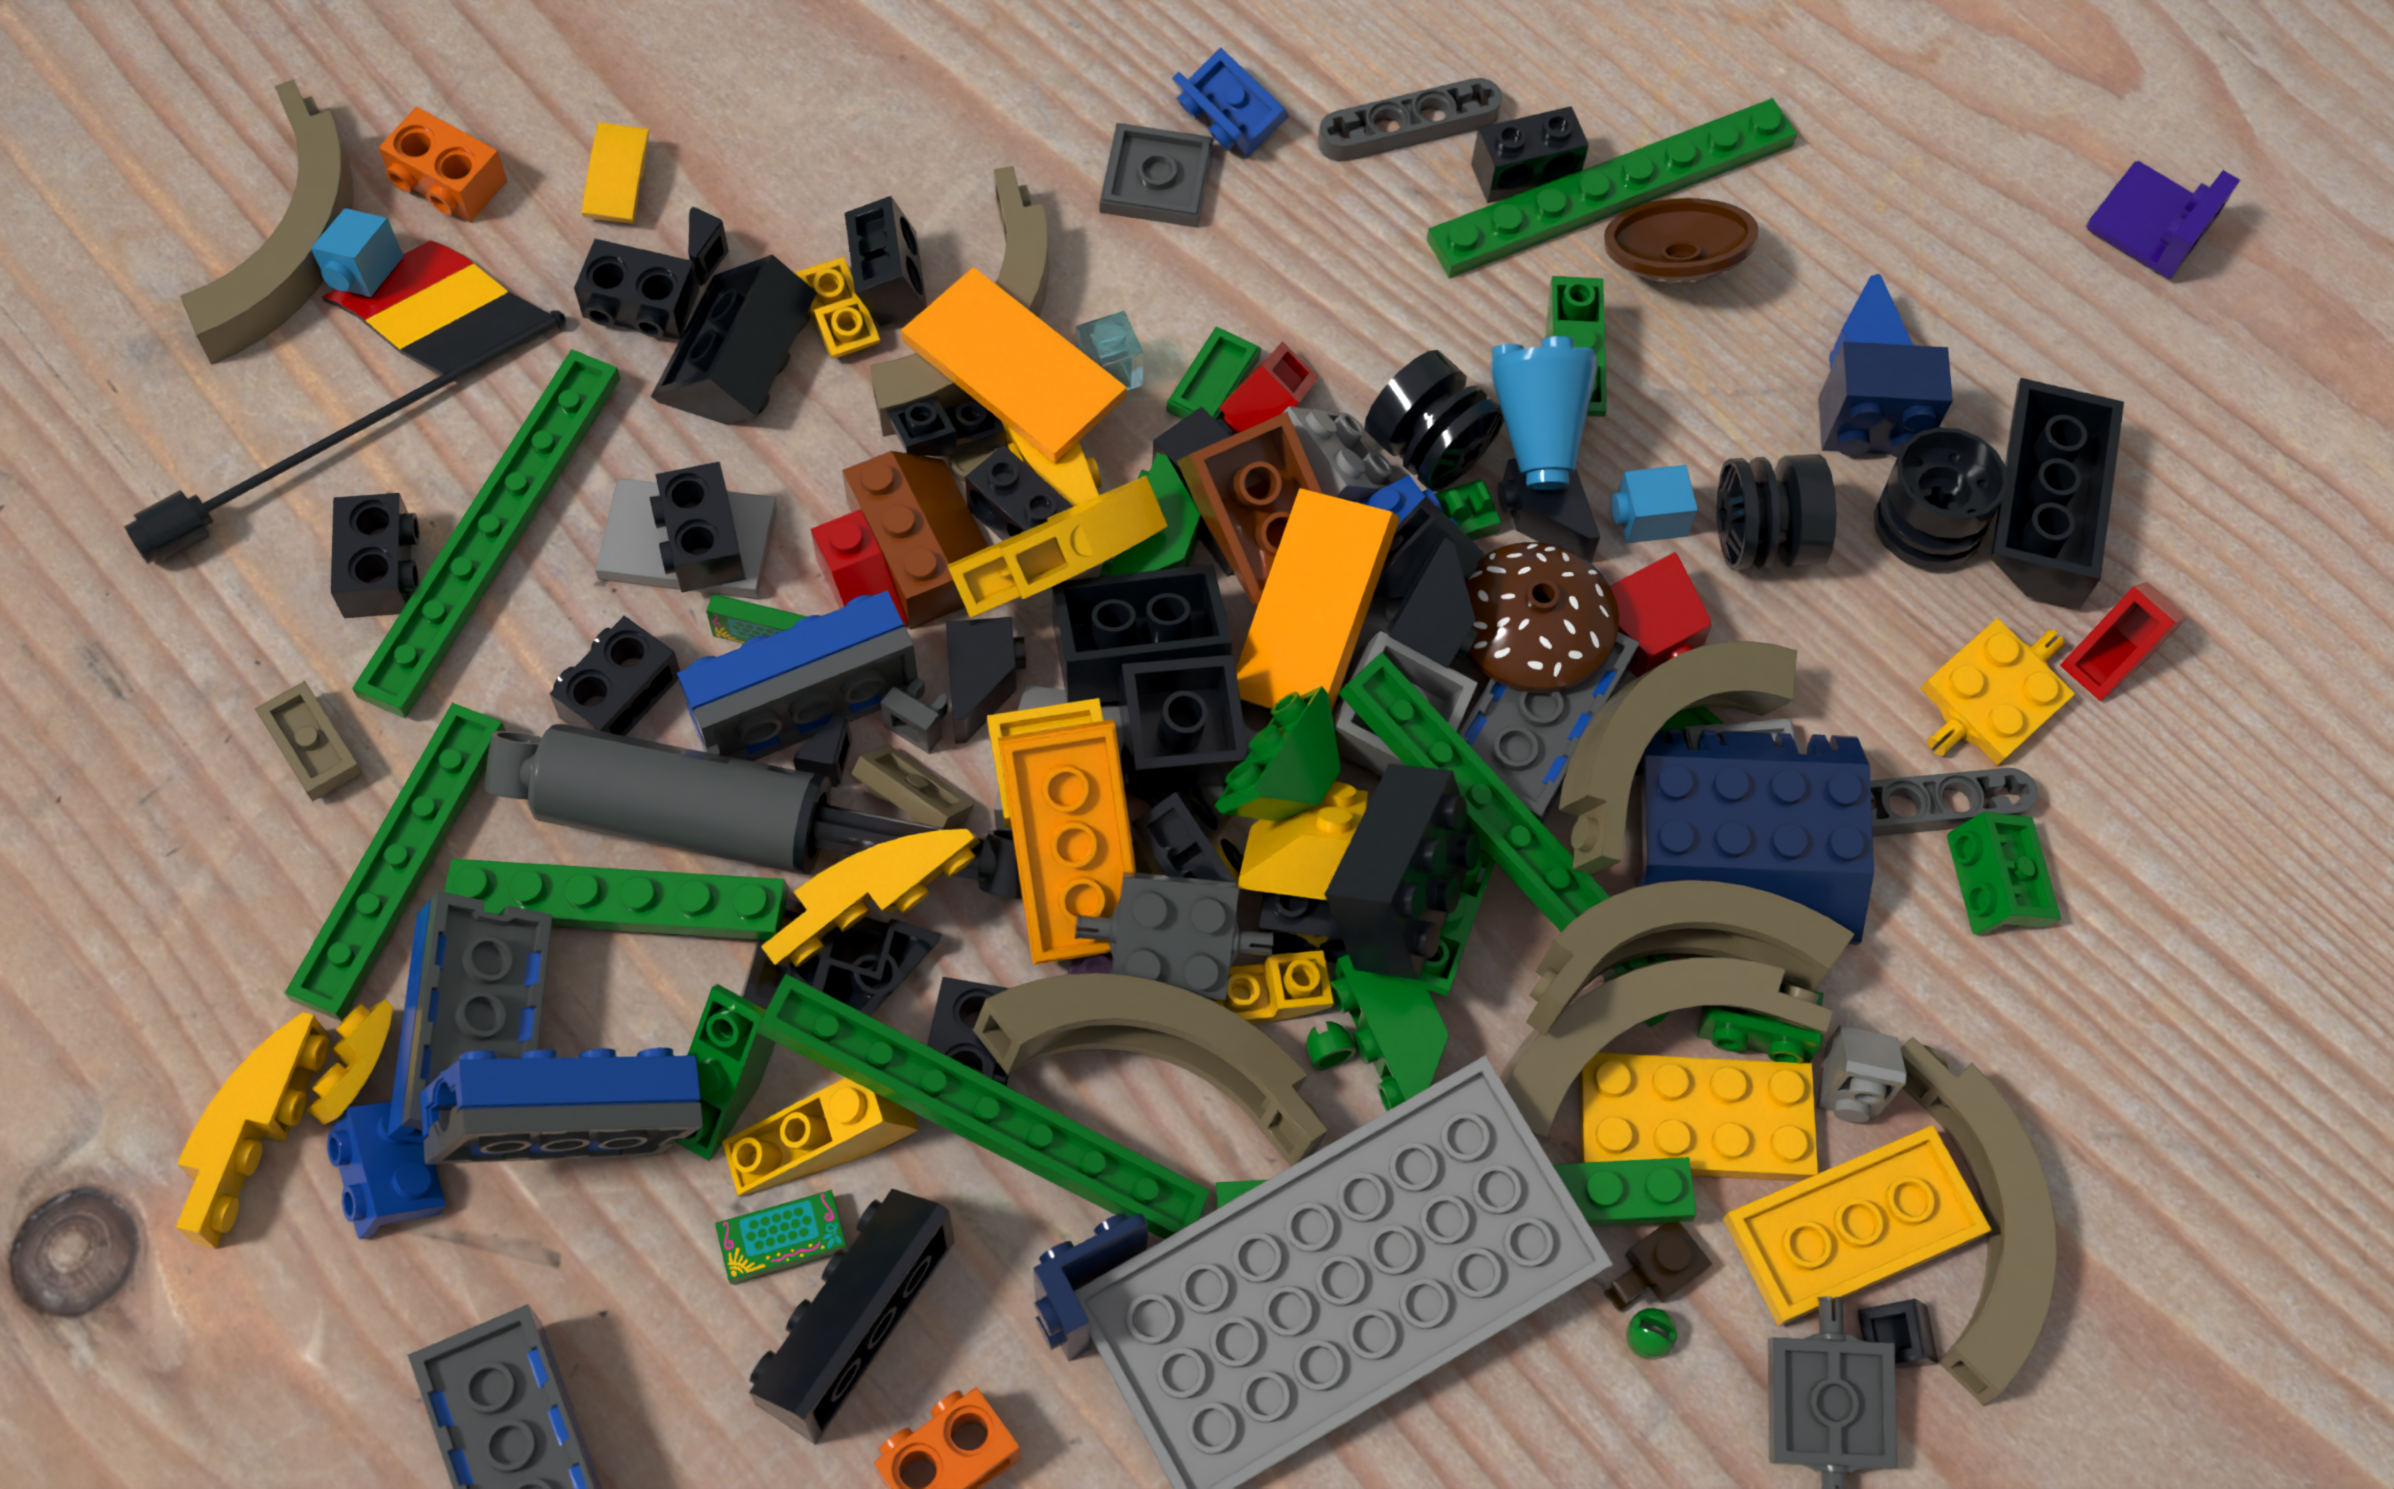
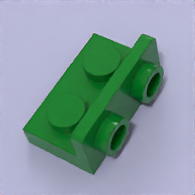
(2002, 873)
(1741, 1030)

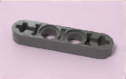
(1406, 112)
(1930, 808)

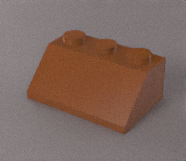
(918, 526)

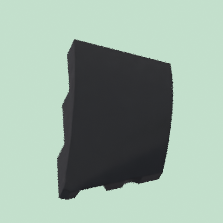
(854, 965)

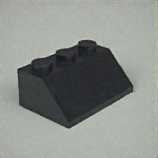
(737, 342)

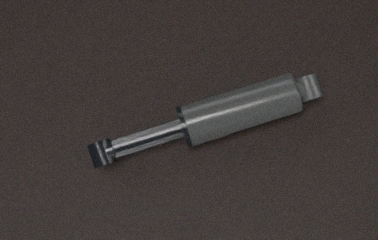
(705, 803)

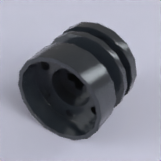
(1434, 420)
(1940, 498)
(1776, 512)

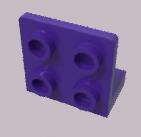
(2158, 217)

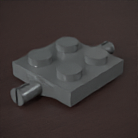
(1175, 932)
(1832, 1400)

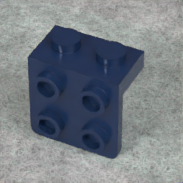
(1070, 1268)

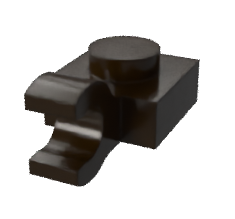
(1660, 1262)

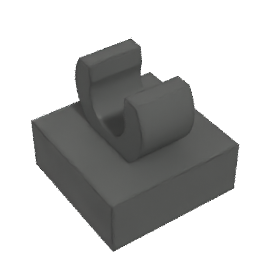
(912, 719)

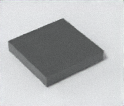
(1156, 175)

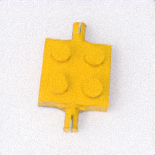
(1996, 691)

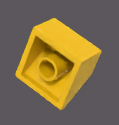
(1305, 849)

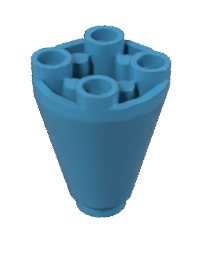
(1545, 405)

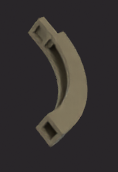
(283, 271)
(1021, 276)
(1603, 765)
(1686, 919)
(1162, 1023)
(1549, 1064)
(2014, 1204)

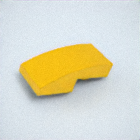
(615, 173)
(837, 310)
(1279, 988)
(359, 1049)

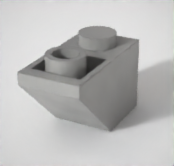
(1860, 1073)

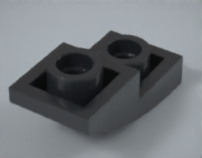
(957, 430)

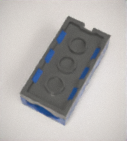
(799, 679)
(1533, 735)
(469, 989)
(559, 1106)
(503, 1408)

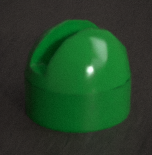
(1330, 1047)
(1648, 1343)

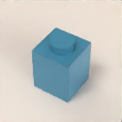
(357, 252)
(1654, 504)

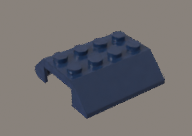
(1762, 818)

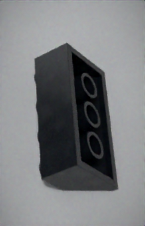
(2057, 491)
(853, 1313)

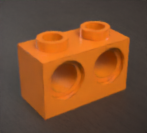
(442, 165)
(935, 1444)

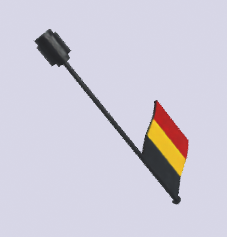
(428, 309)

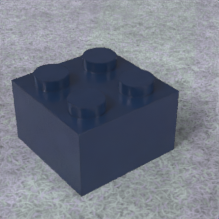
(1883, 396)

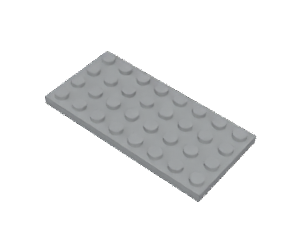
(1339, 1282)

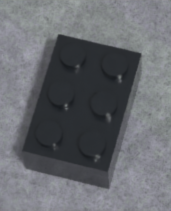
(1135, 621)
(1403, 871)

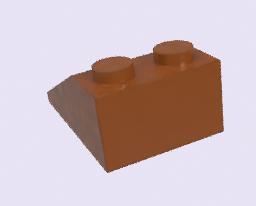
(1247, 494)

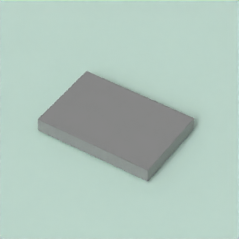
(632, 541)

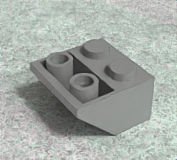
(1340, 454)

